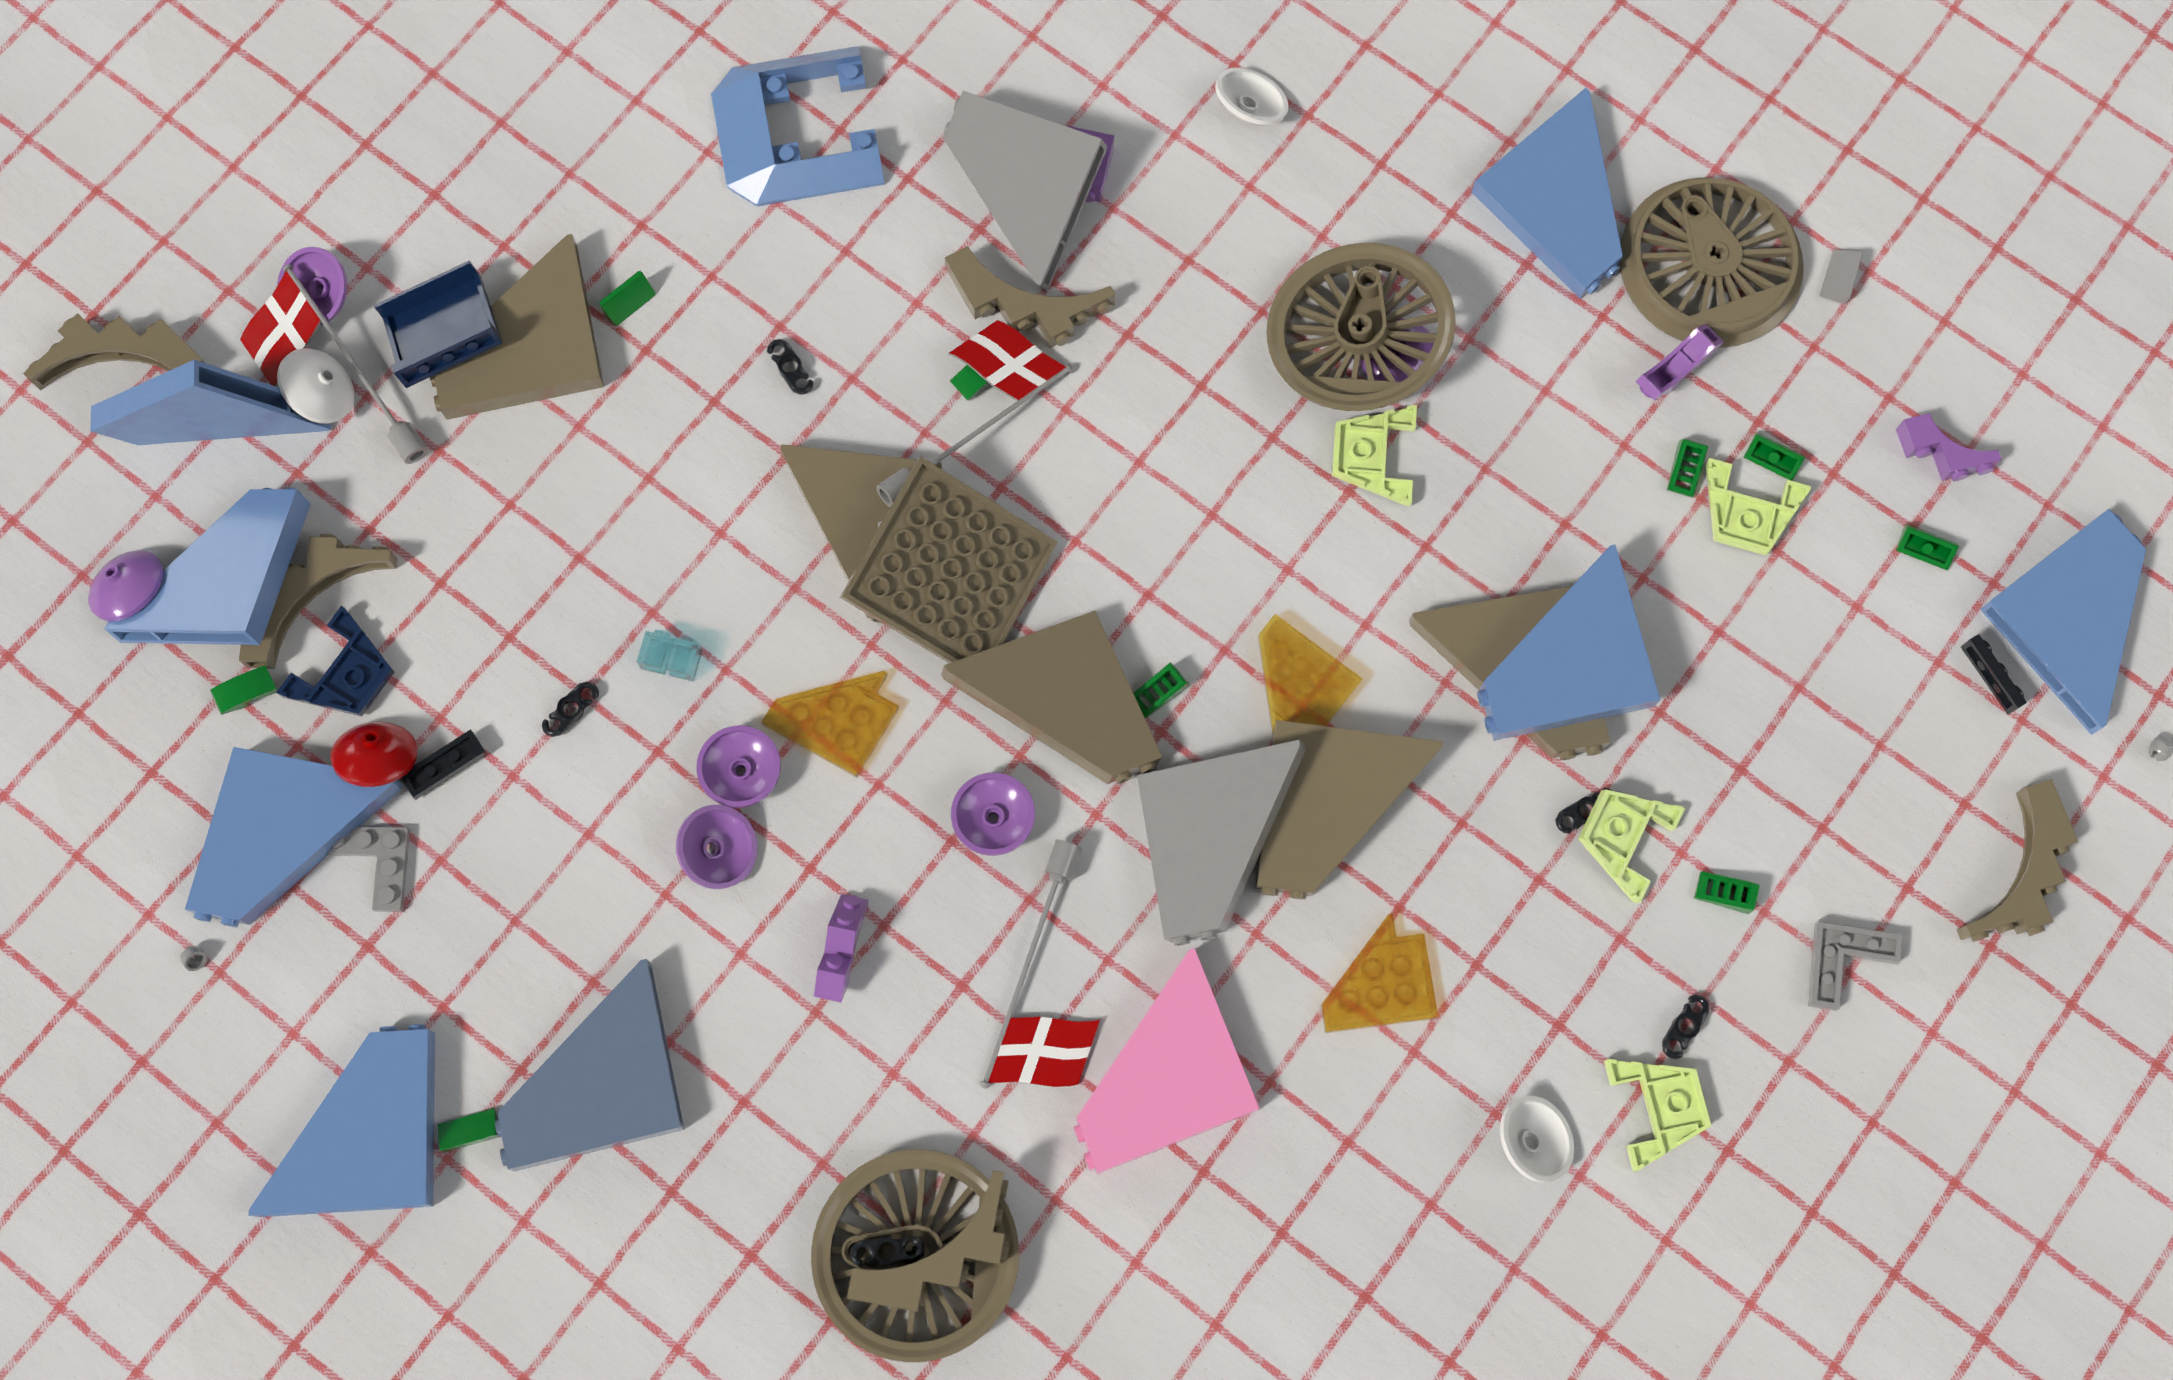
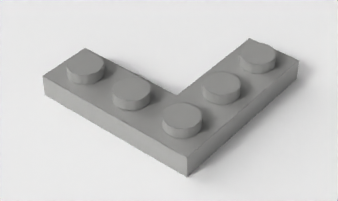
(391, 849)
(1831, 945)

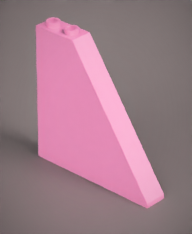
(1169, 1079)

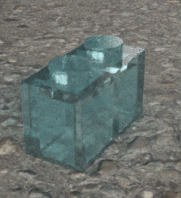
(665, 653)

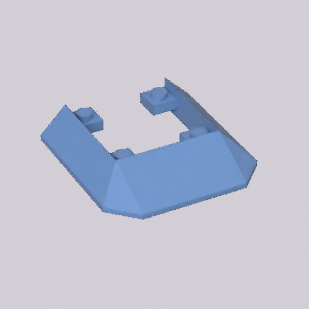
(777, 173)

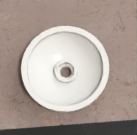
(1251, 96)
(315, 385)
(1537, 1139)

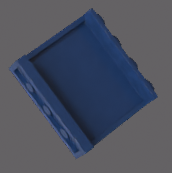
(439, 324)

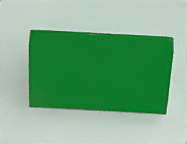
(627, 298)
(1774, 456)
(1927, 547)
(467, 1130)

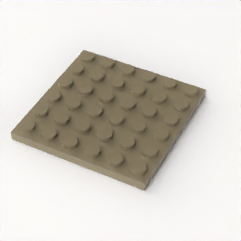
(948, 566)

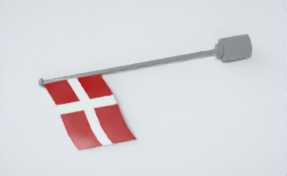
(288, 324)
(1006, 363)
(1043, 1048)

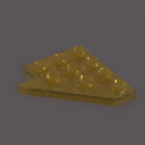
(1301, 677)
(836, 720)
(1383, 984)

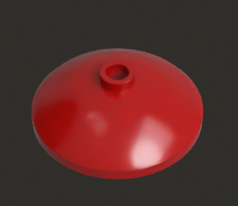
(374, 754)

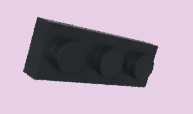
(1994, 674)
(443, 764)

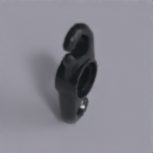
(793, 377)
(567, 721)
(1573, 812)
(1696, 1019)
(874, 1244)

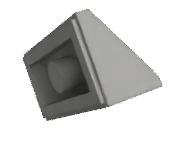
(1841, 275)

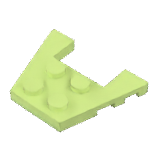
(1362, 448)
(1747, 520)
(1615, 831)
(1672, 1102)

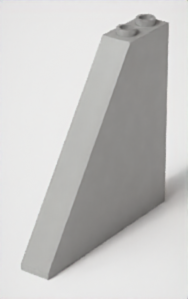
(1027, 174)
(1208, 831)

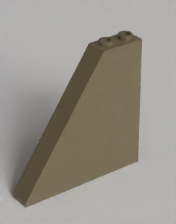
(544, 348)
(843, 496)
(1483, 634)
(1067, 694)
(1333, 800)

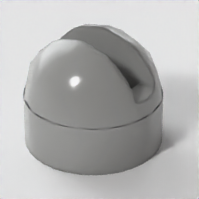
(2159, 747)
(190, 963)

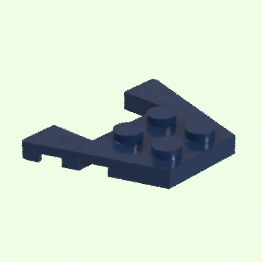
(351, 679)

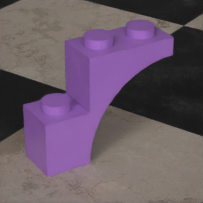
(1679, 363)
(1922, 438)
(840, 946)

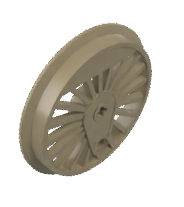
(1712, 259)
(1365, 311)
(991, 1282)

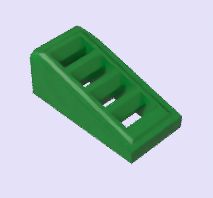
(1694, 447)
(1153, 683)
(1724, 901)

